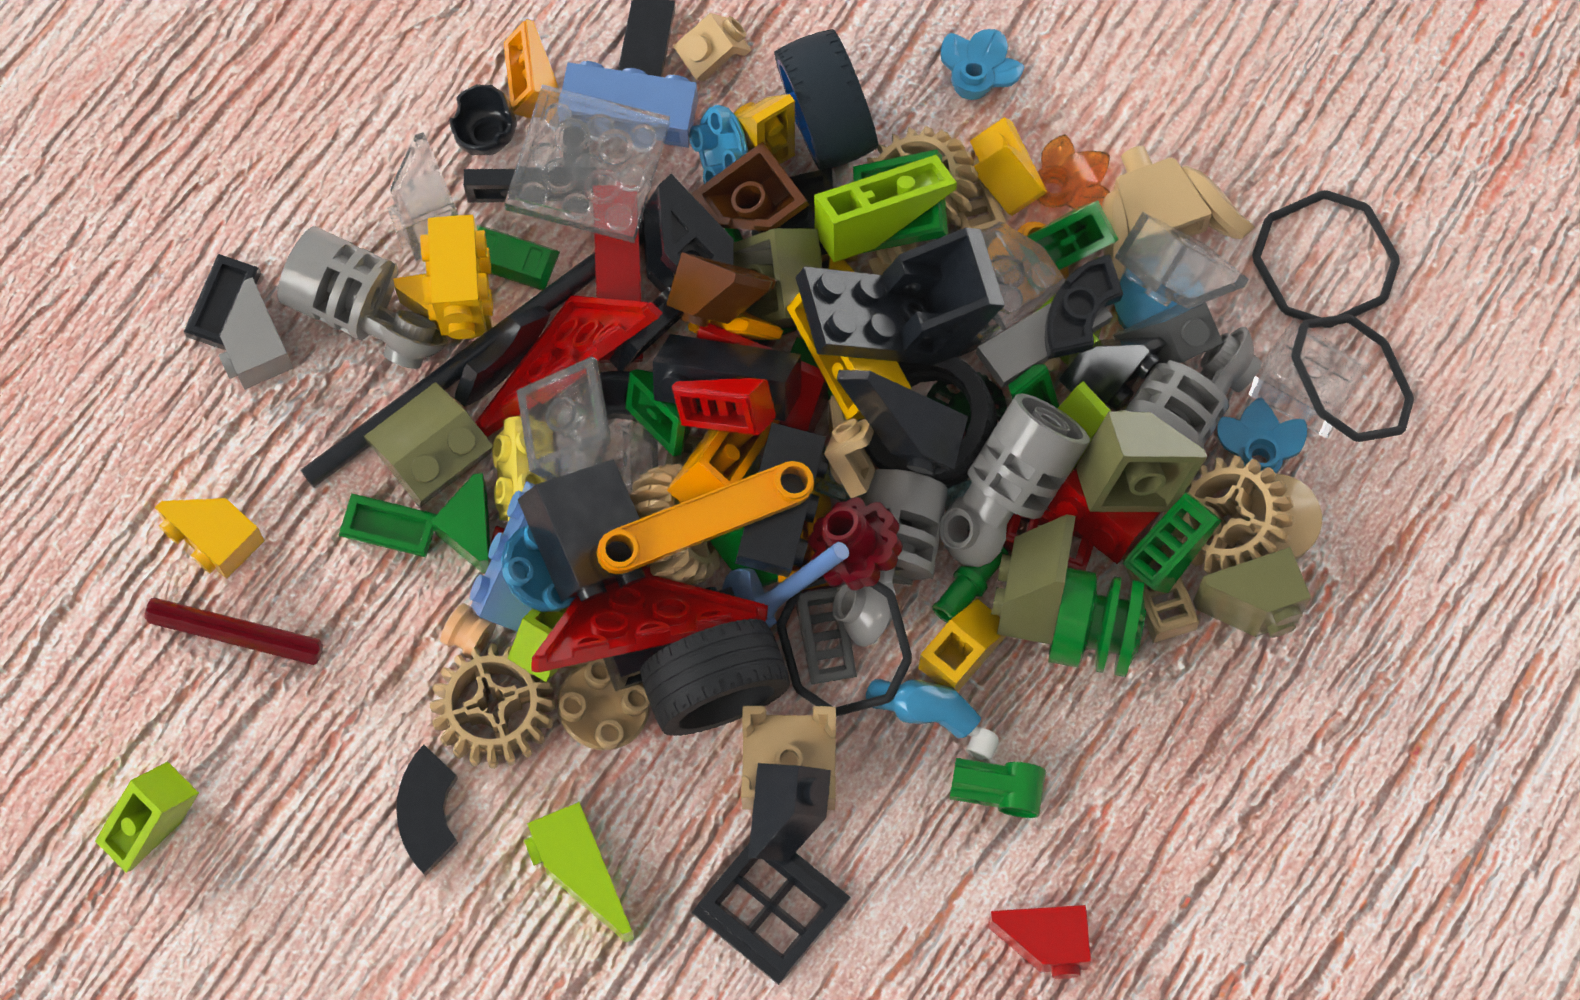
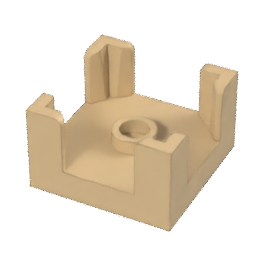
(787, 741)

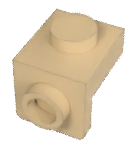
(711, 45)
(848, 458)

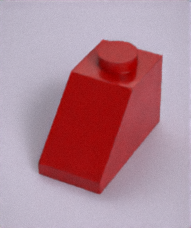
(1047, 937)

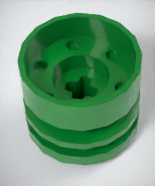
(1098, 622)

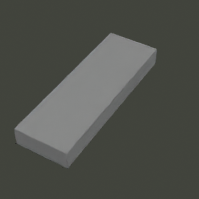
(1022, 346)

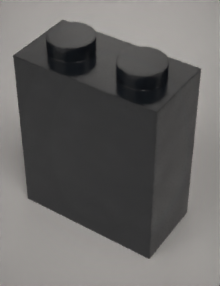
(569, 521)

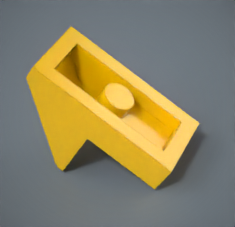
(1007, 167)

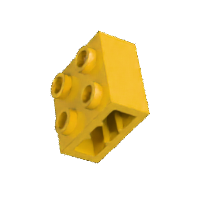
(457, 275)

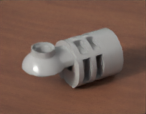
(351, 293)
(1195, 400)
(1012, 474)
(918, 507)

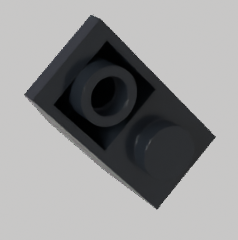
(1114, 368)

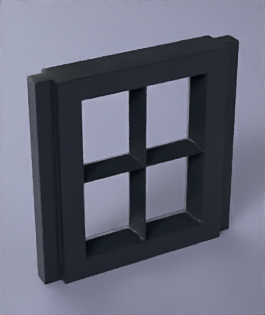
(744, 937)

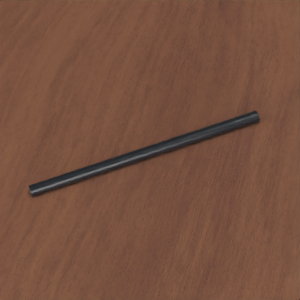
(450, 371)

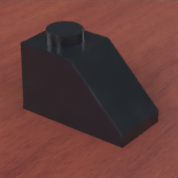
(786, 809)

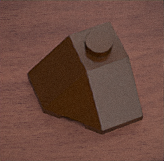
(752, 193)
(715, 289)

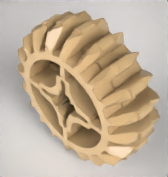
(954, 158)
(1242, 482)
(650, 497)
(476, 709)

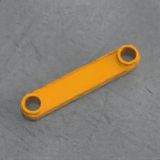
(705, 517)

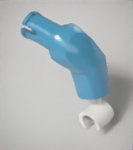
(931, 702)

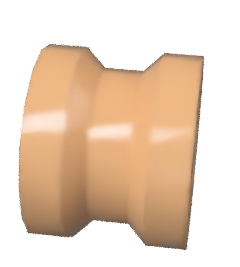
(467, 631)

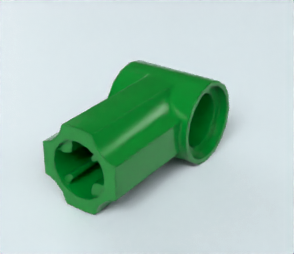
(1011, 788)

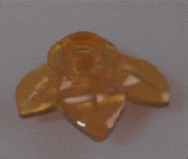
(1075, 172)

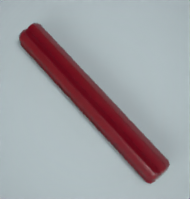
(233, 631)

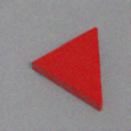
(578, 331)
(637, 619)

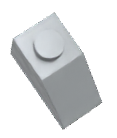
(252, 341)

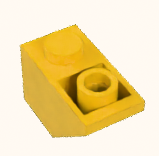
(213, 529)
(961, 646)

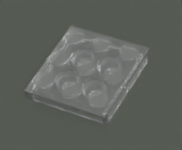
(587, 163)

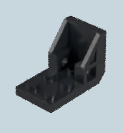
(672, 225)
(914, 312)

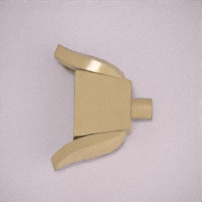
(1170, 194)

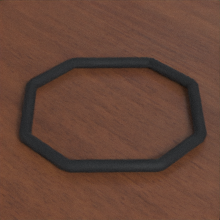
(1325, 194)
(1312, 393)
(863, 704)

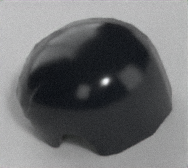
(483, 120)

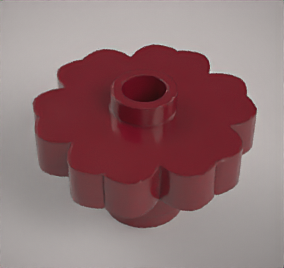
(869, 537)

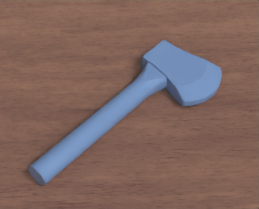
(748, 586)

